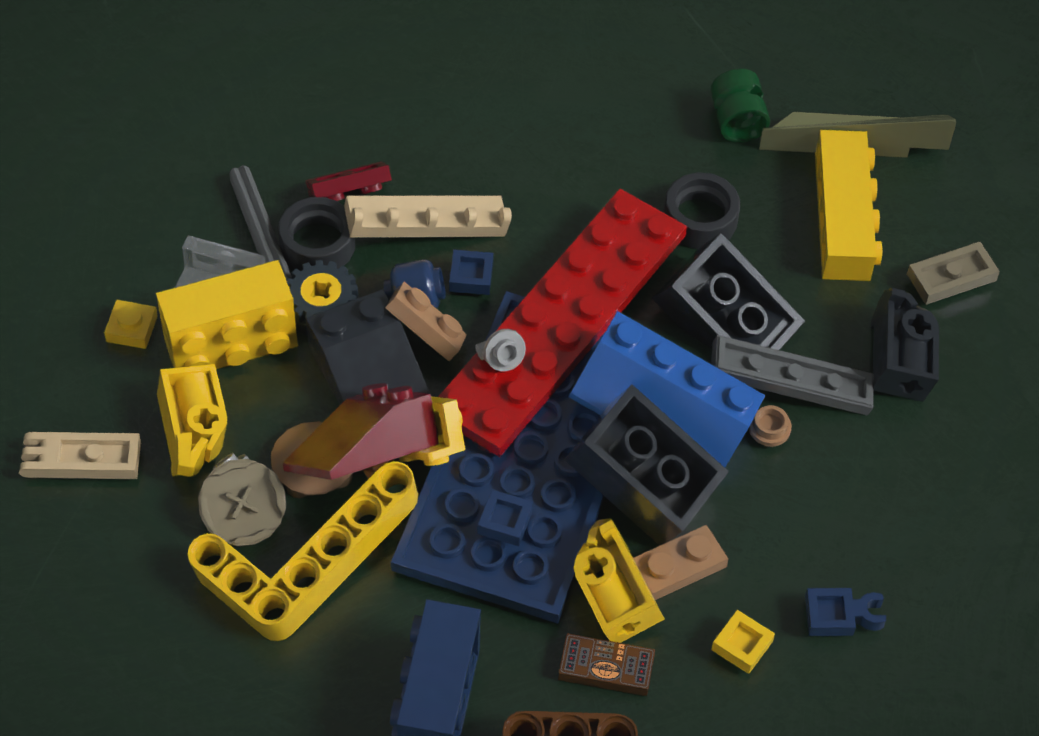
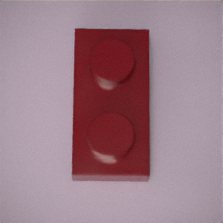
(365, 178)

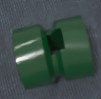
(739, 105)

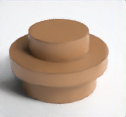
(770, 426)

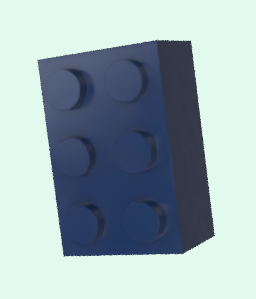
(438, 672)

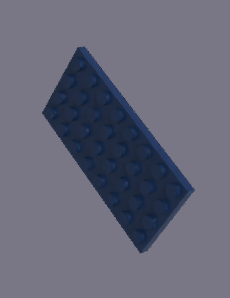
(442, 535)

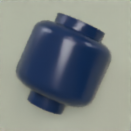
(420, 275)

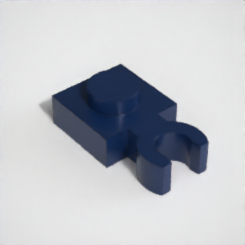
(837, 613)

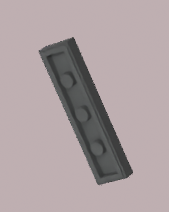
(794, 375)

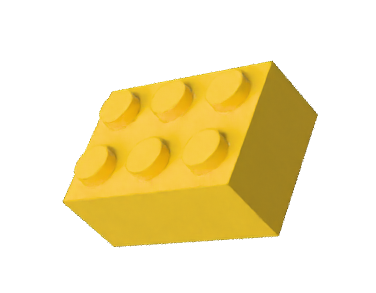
(229, 318)

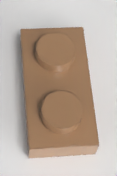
(419, 315)
(681, 562)

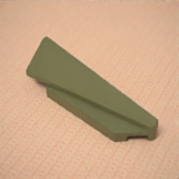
(885, 134)

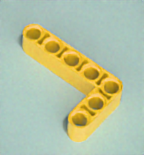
(310, 560)

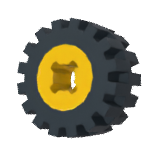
(317, 281)

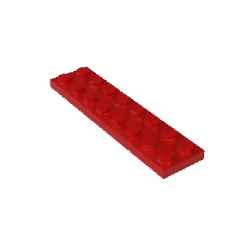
(565, 318)

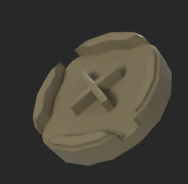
(242, 502)

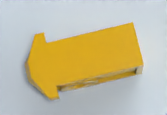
(192, 416)
(620, 595)

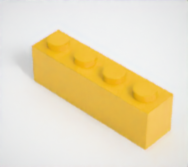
(846, 205)

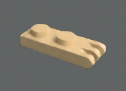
(80, 455)

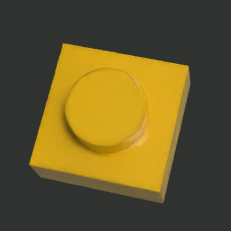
(131, 324)
(743, 641)

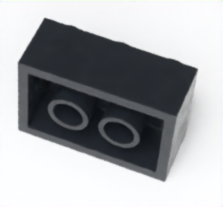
(646, 465)

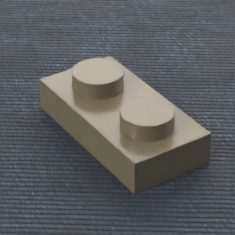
(953, 273)

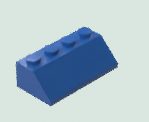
(686, 388)

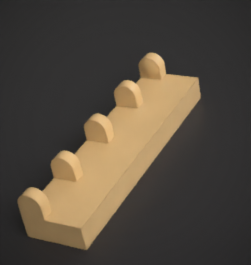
(427, 216)

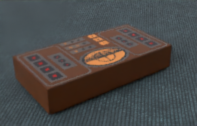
(606, 664)

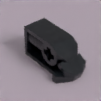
(904, 346)

